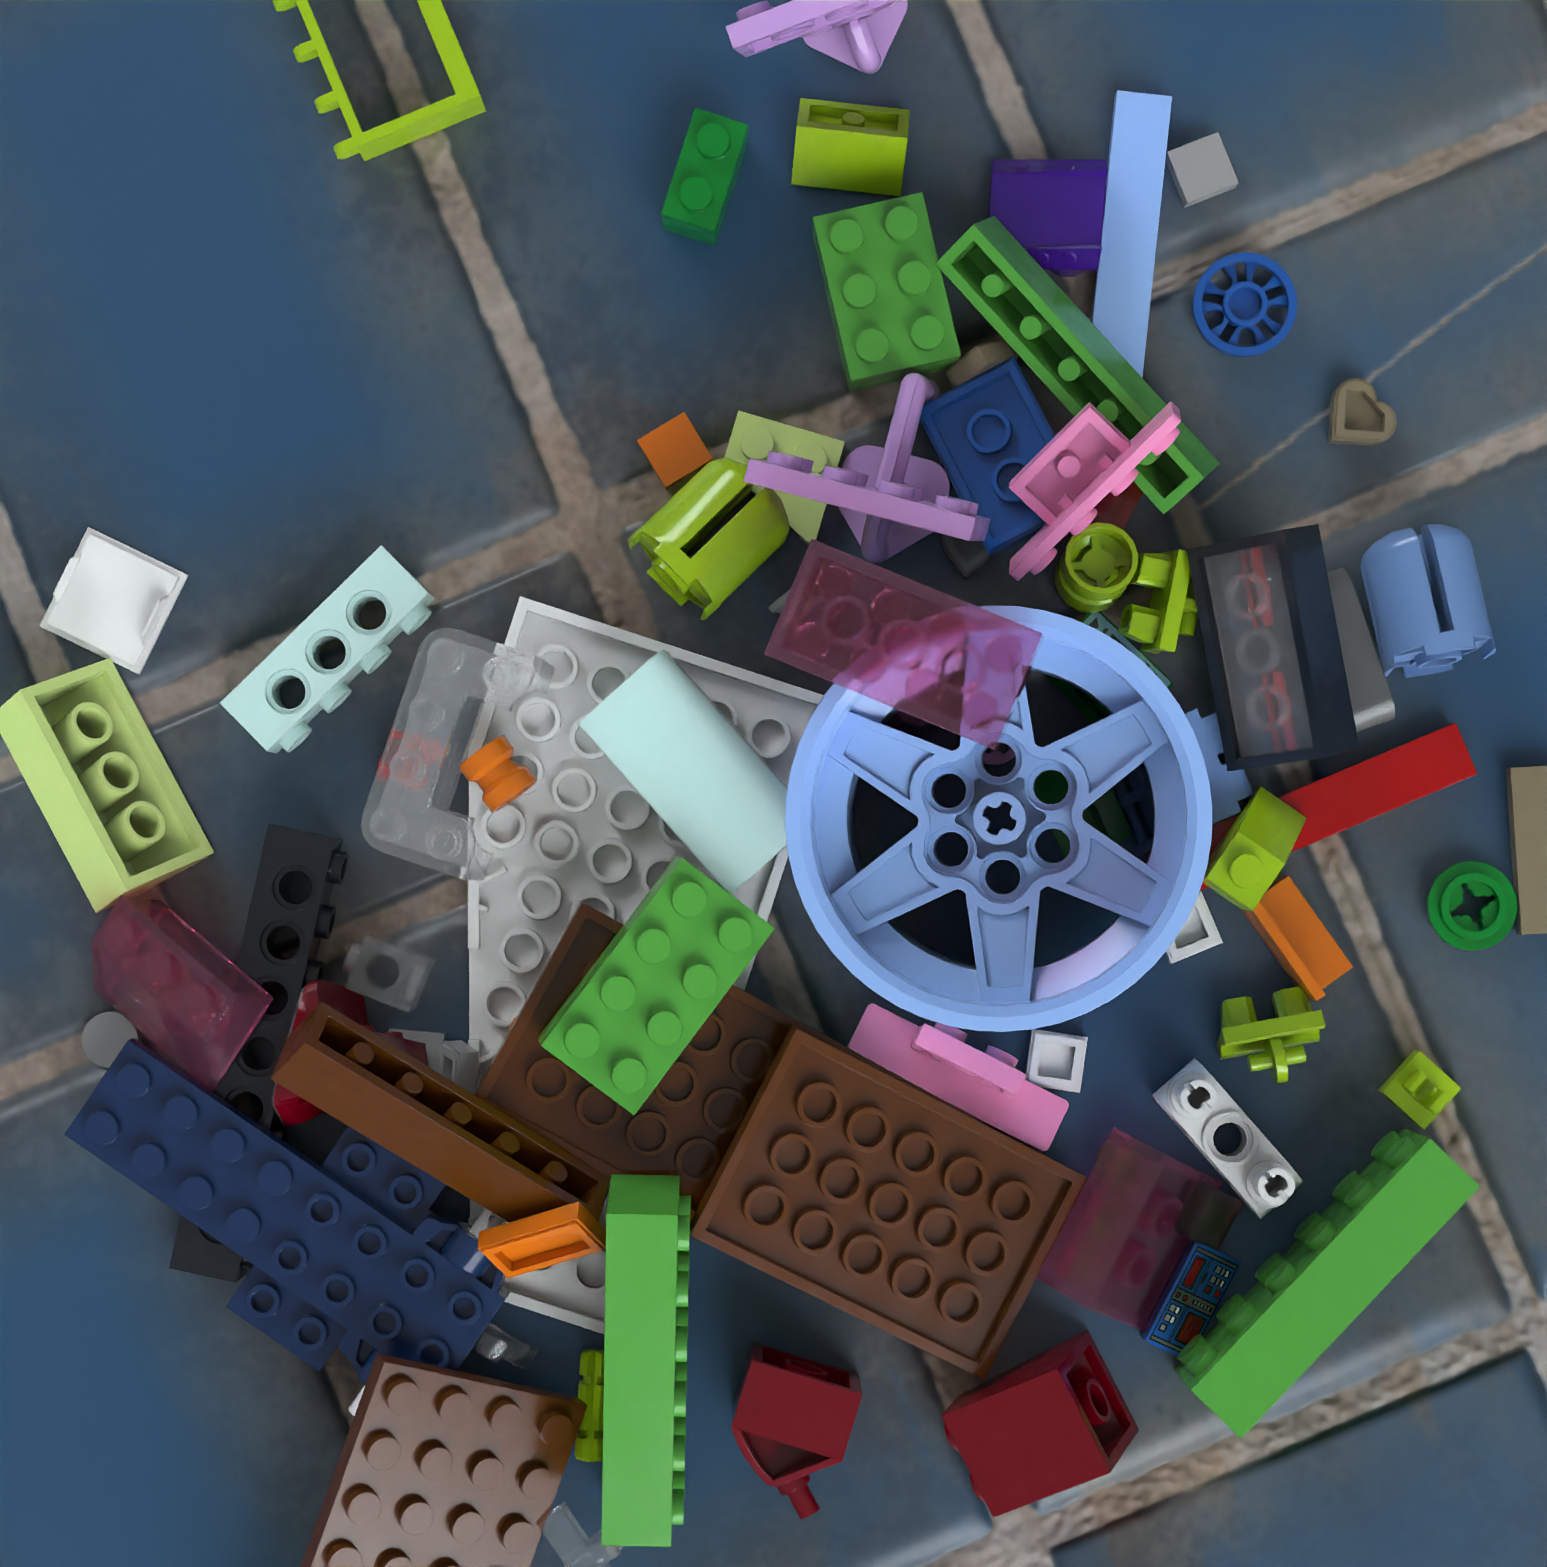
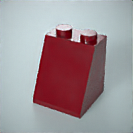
(1041, 1426)

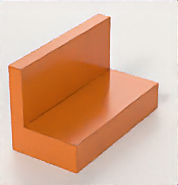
(1298, 938)

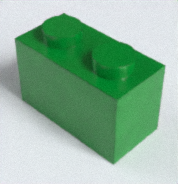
(705, 176)

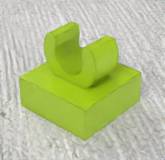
(1419, 1089)

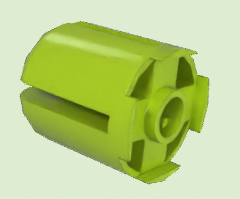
(730, 553)

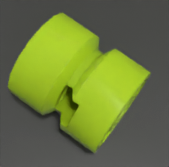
(1096, 567)

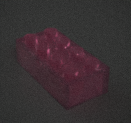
(904, 644)

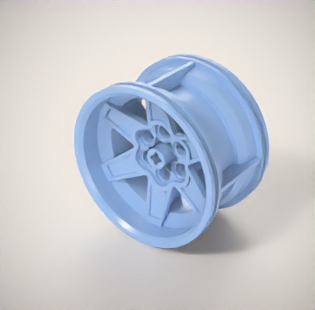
(1004, 989)

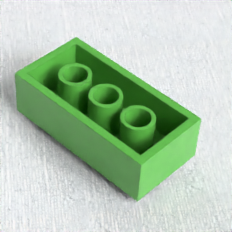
(655, 984)

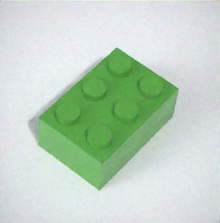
(885, 291)

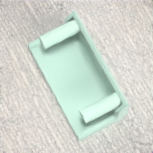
(693, 769)

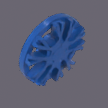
(1244, 305)

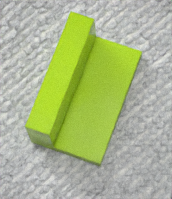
(850, 147)

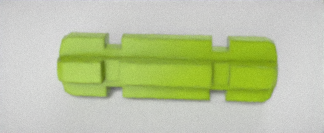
(591, 1390)

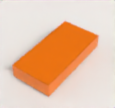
(542, 1240)

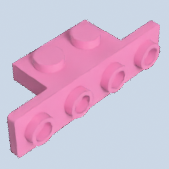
(1077, 473)
(961, 1075)

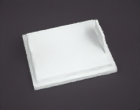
(113, 600)

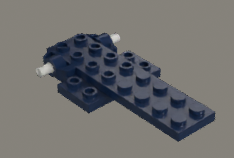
(335, 1247)

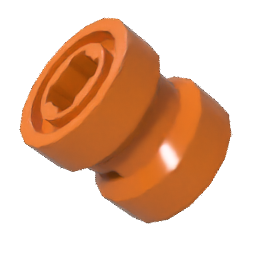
(497, 773)

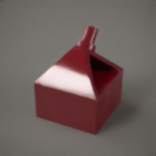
(793, 1419)

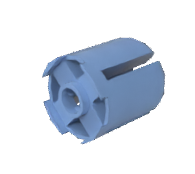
(1425, 600)

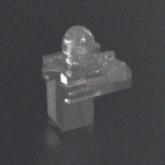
(573, 1544)

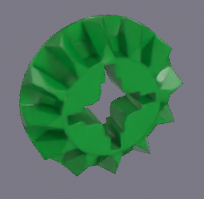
(1494, 918)

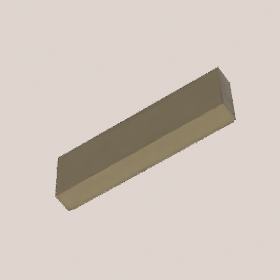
(1528, 845)

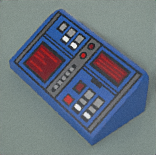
(1190, 1297)

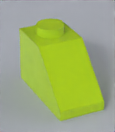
(1253, 850)

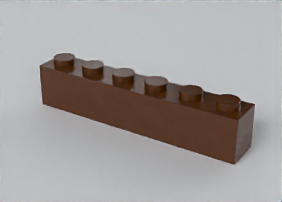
(431, 1120)

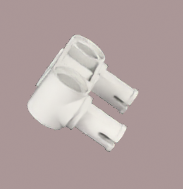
(1256, 1167)

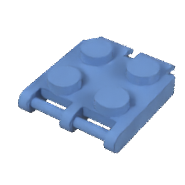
(1225, 786)

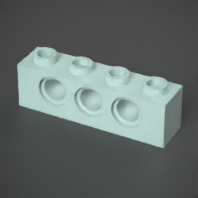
(257, 698)

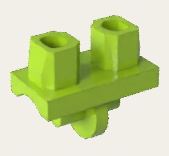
(1171, 603)
(1293, 1026)

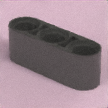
(1365, 677)

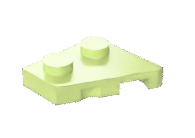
(756, 436)

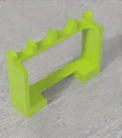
(407, 128)

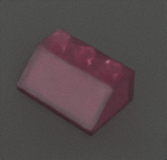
(175, 987)
(1122, 1232)

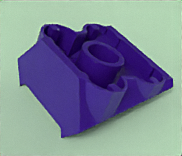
(1052, 209)

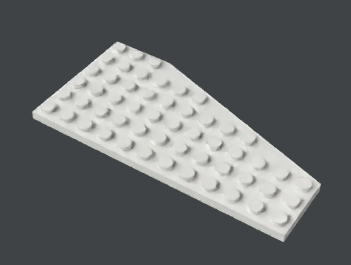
(589, 841)

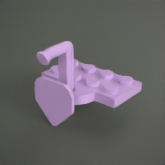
(843, 29)
(881, 491)

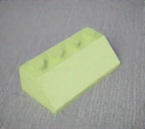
(102, 783)

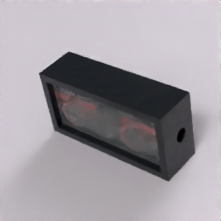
(1273, 648)

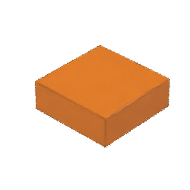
(675, 450)

